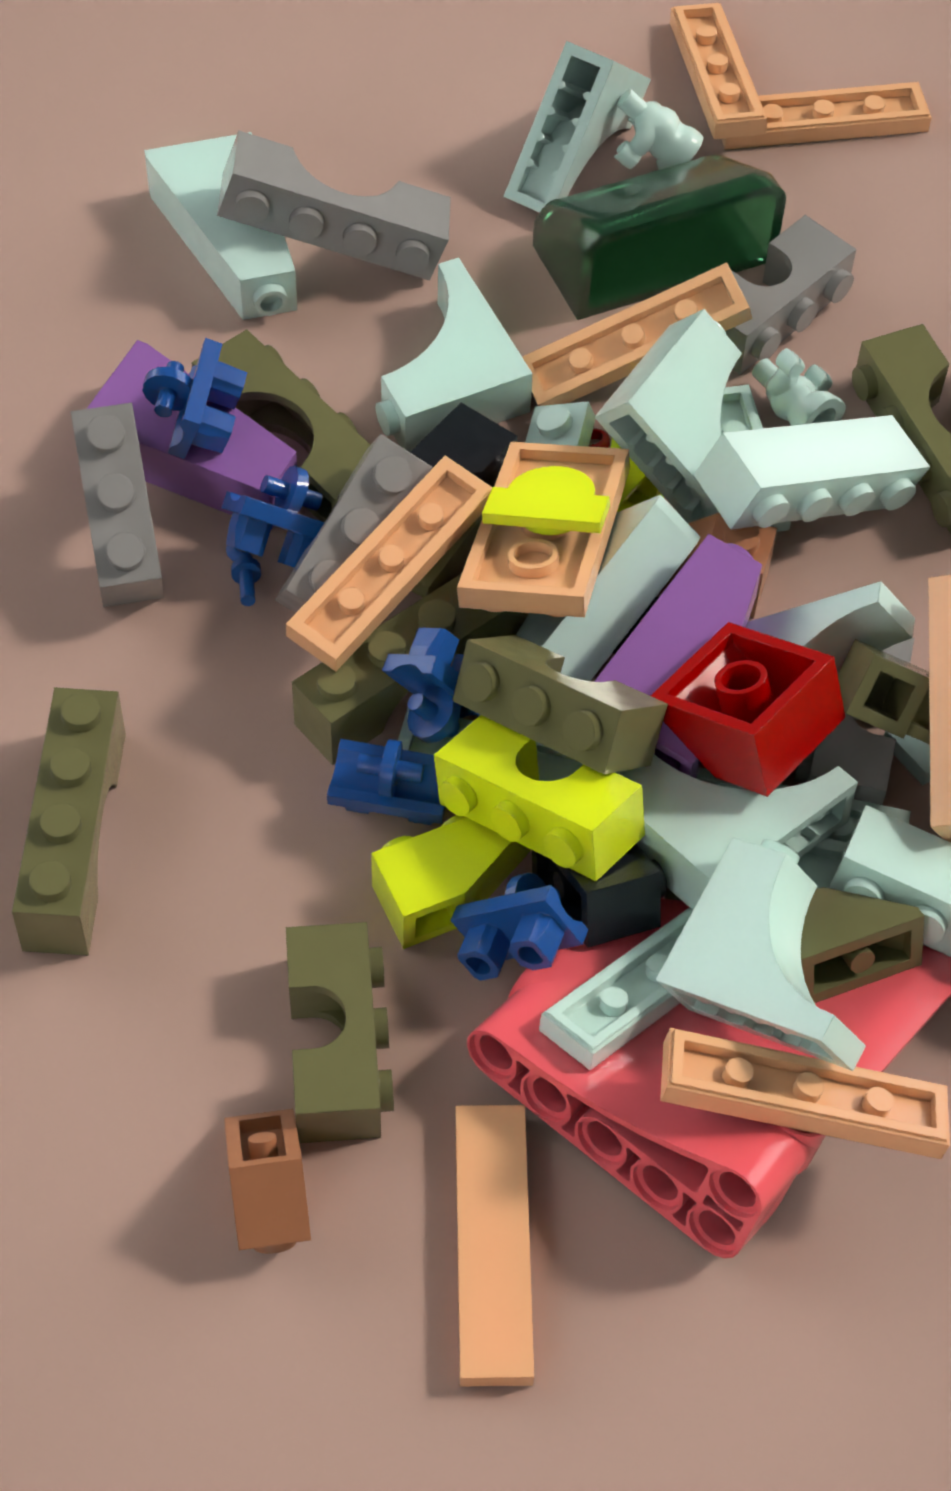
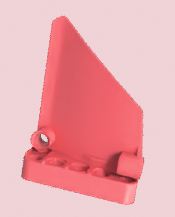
(693, 1166)

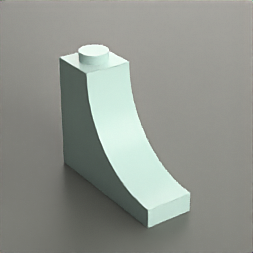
(571, 124)
(465, 363)
(672, 409)
(836, 621)
(695, 820)
(744, 954)

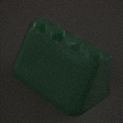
(657, 231)

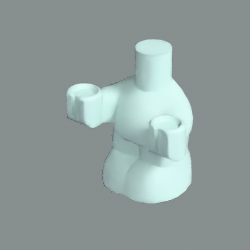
(656, 131)
(797, 396)

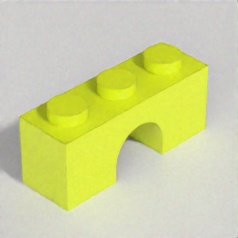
(574, 821)

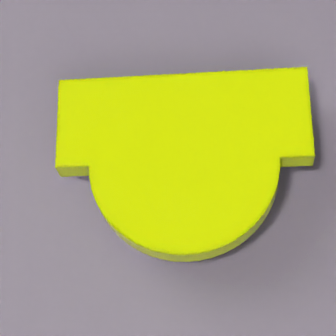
(548, 502)

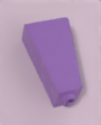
(203, 473)
(705, 595)

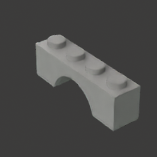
(275, 193)

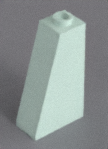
(242, 260)
(639, 560)

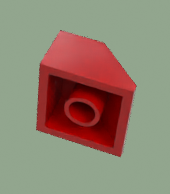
(752, 706)

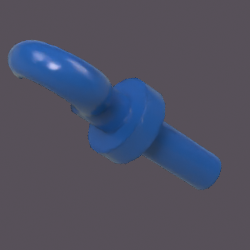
(244, 571)

